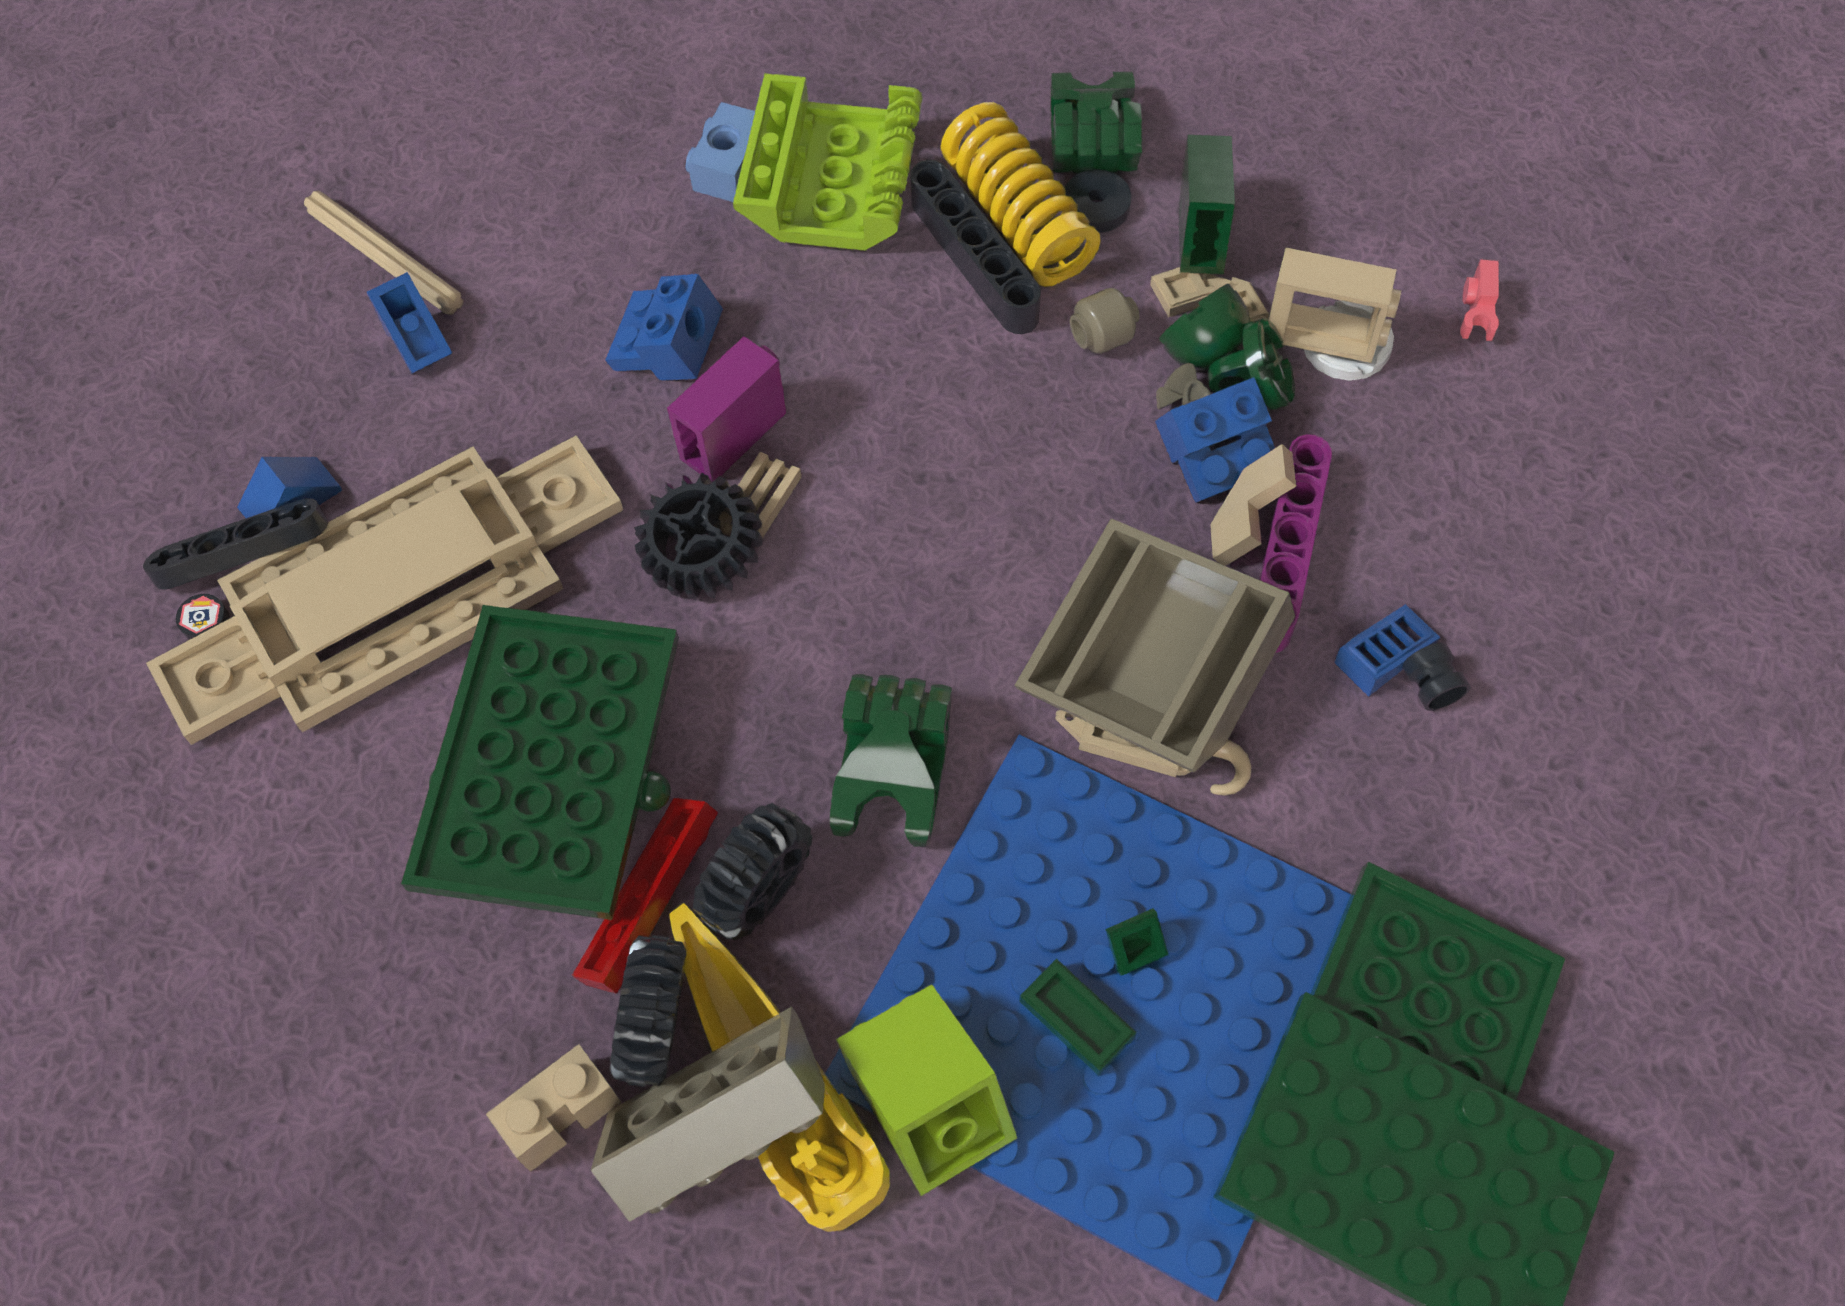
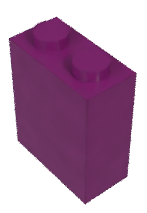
(728, 408)

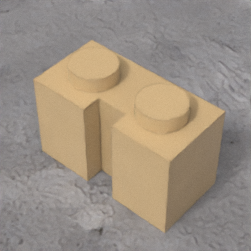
(550, 1103)

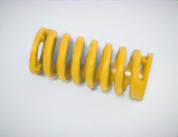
(1060, 235)

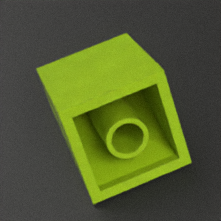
(928, 1088)

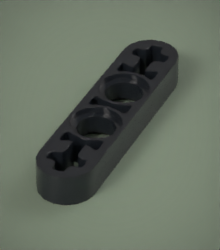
(235, 543)

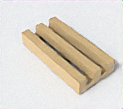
(774, 470)

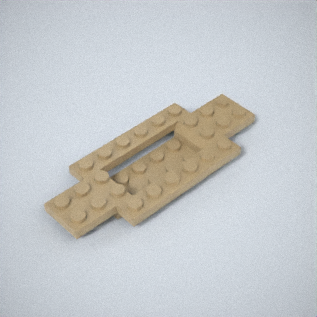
(371, 566)

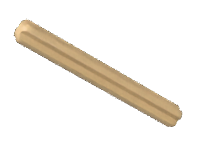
(383, 251)

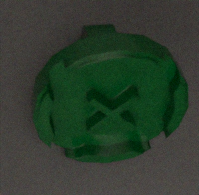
(1258, 361)

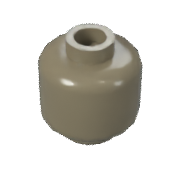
(1104, 320)

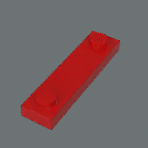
(646, 892)

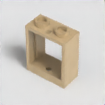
(1340, 280)

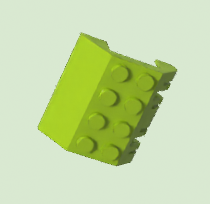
(826, 168)

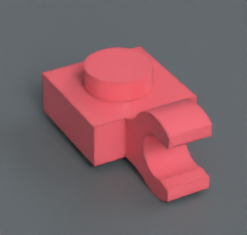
(1482, 295)

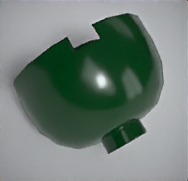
(1209, 330)

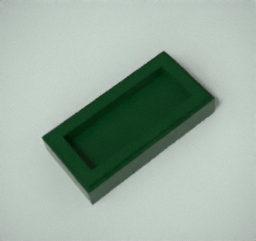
(1077, 1017)

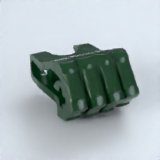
(1095, 124)
(893, 751)

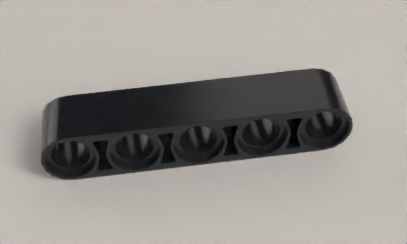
(975, 247)

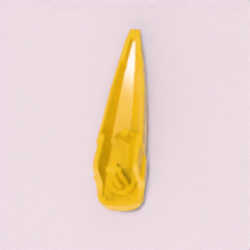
(831, 1167)

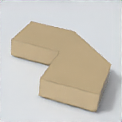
(1183, 291)
(1237, 524)

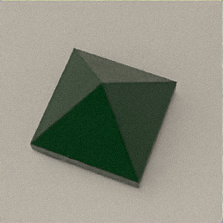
(1137, 941)

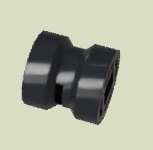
(1436, 676)

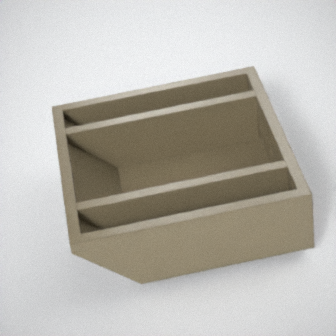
(1158, 645)

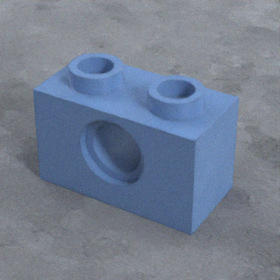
(720, 152)

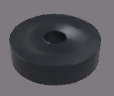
(1104, 187)

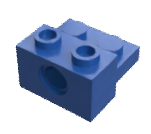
(667, 329)
(1196, 426)

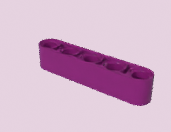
(1297, 523)

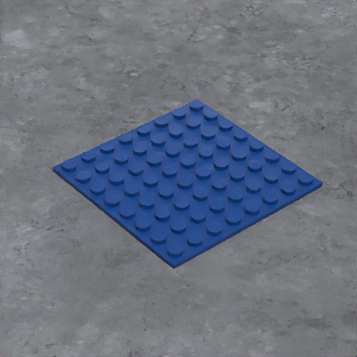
(1040, 880)

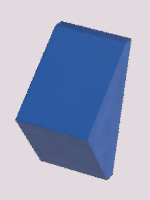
(286, 480)

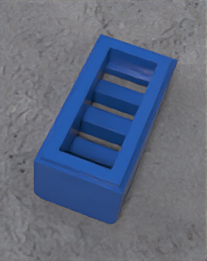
(1362, 670)

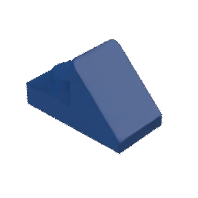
(409, 322)

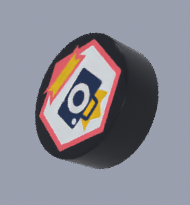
(200, 614)

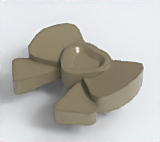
(1181, 385)

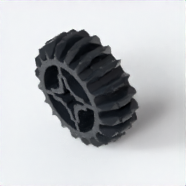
(708, 557)
(752, 871)
(648, 1010)

